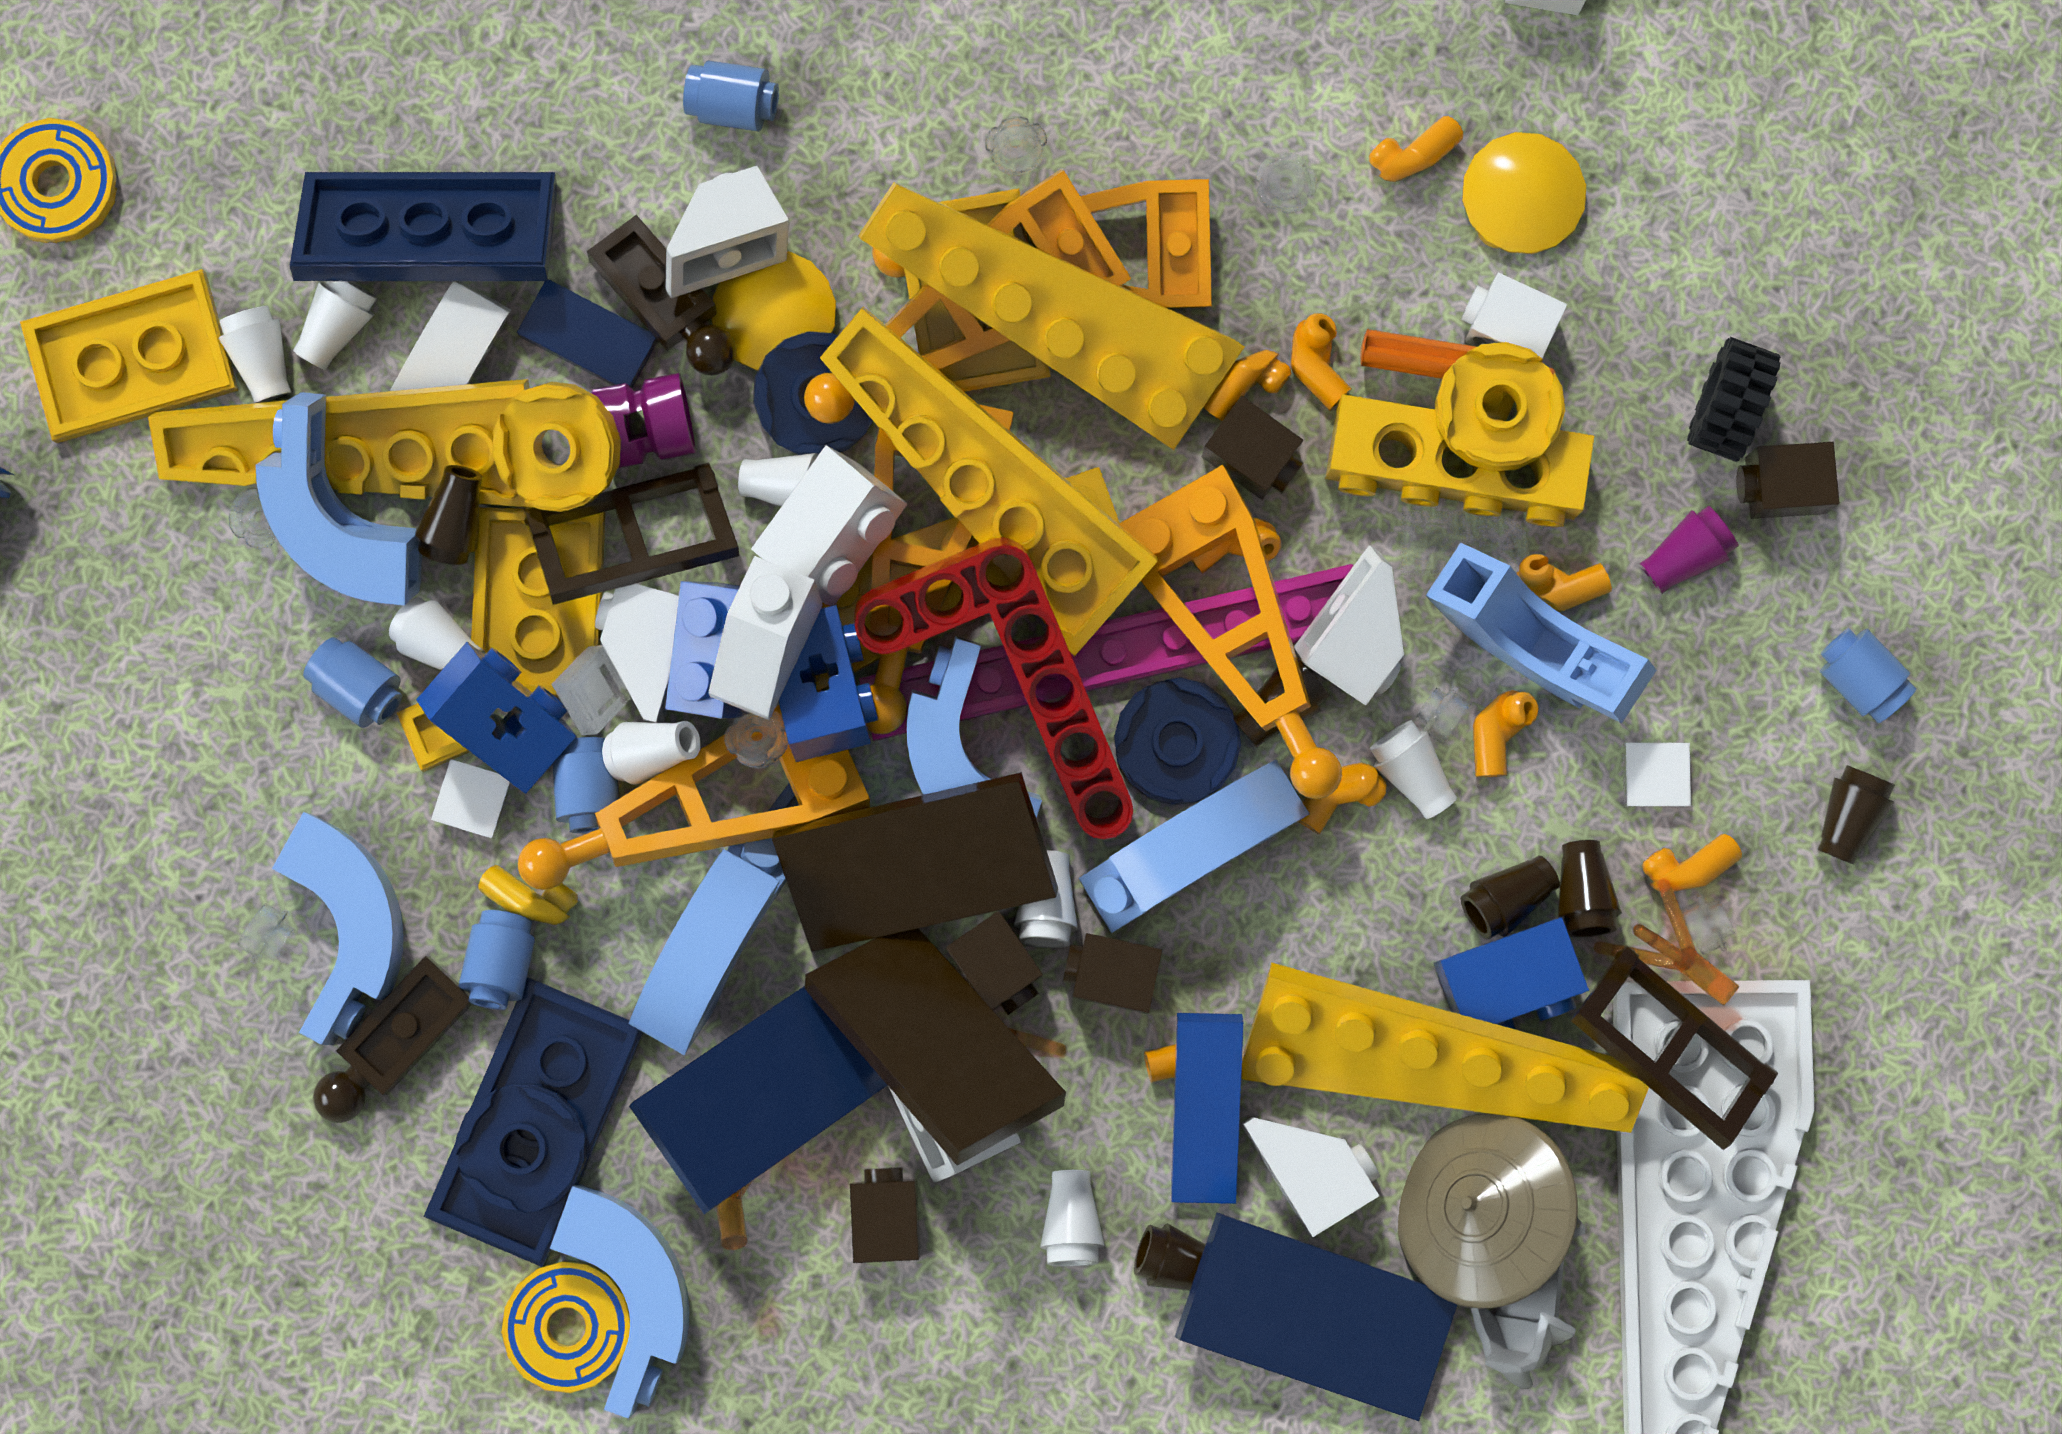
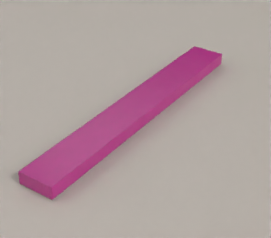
(1129, 647)

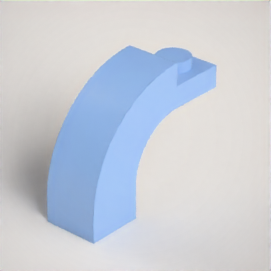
(316, 528)
(1530, 636)
(934, 724)
(1193, 845)
(365, 918)
(708, 943)
(648, 1274)

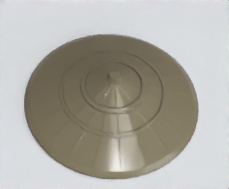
(1487, 1211)

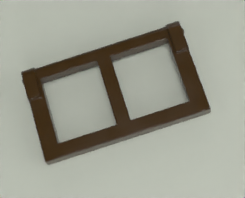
(642, 566)
(1656, 1073)

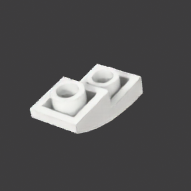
(453, 340)

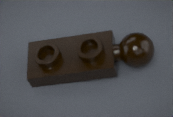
(635, 268)
(392, 1040)

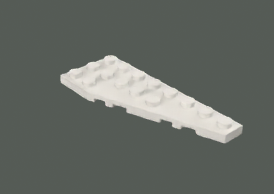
(1702, 1217)

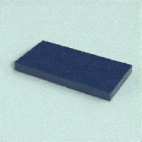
(424, 226)
(565, 1049)
(755, 1098)
(1316, 1317)

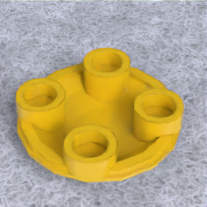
(1524, 193)
(773, 306)

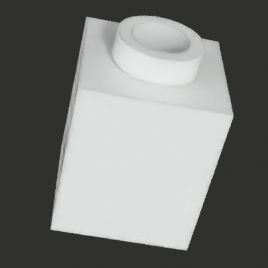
(1512, 315)

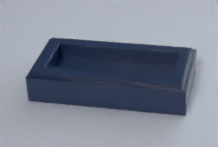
(587, 335)

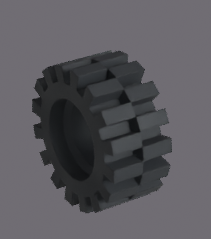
(1734, 399)

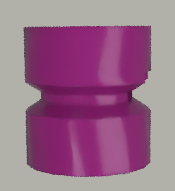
(664, 414)

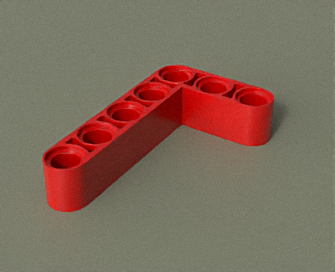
(1030, 662)

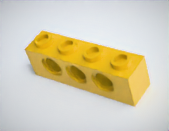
(1366, 423)

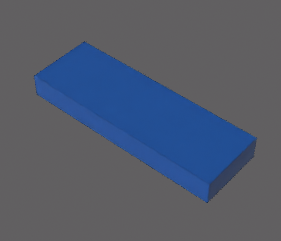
(1206, 1108)

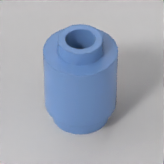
(730, 95)
(1866, 674)
(353, 682)
(582, 784)
(497, 959)

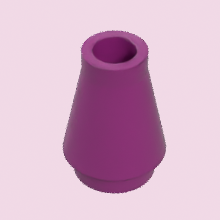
(1690, 549)

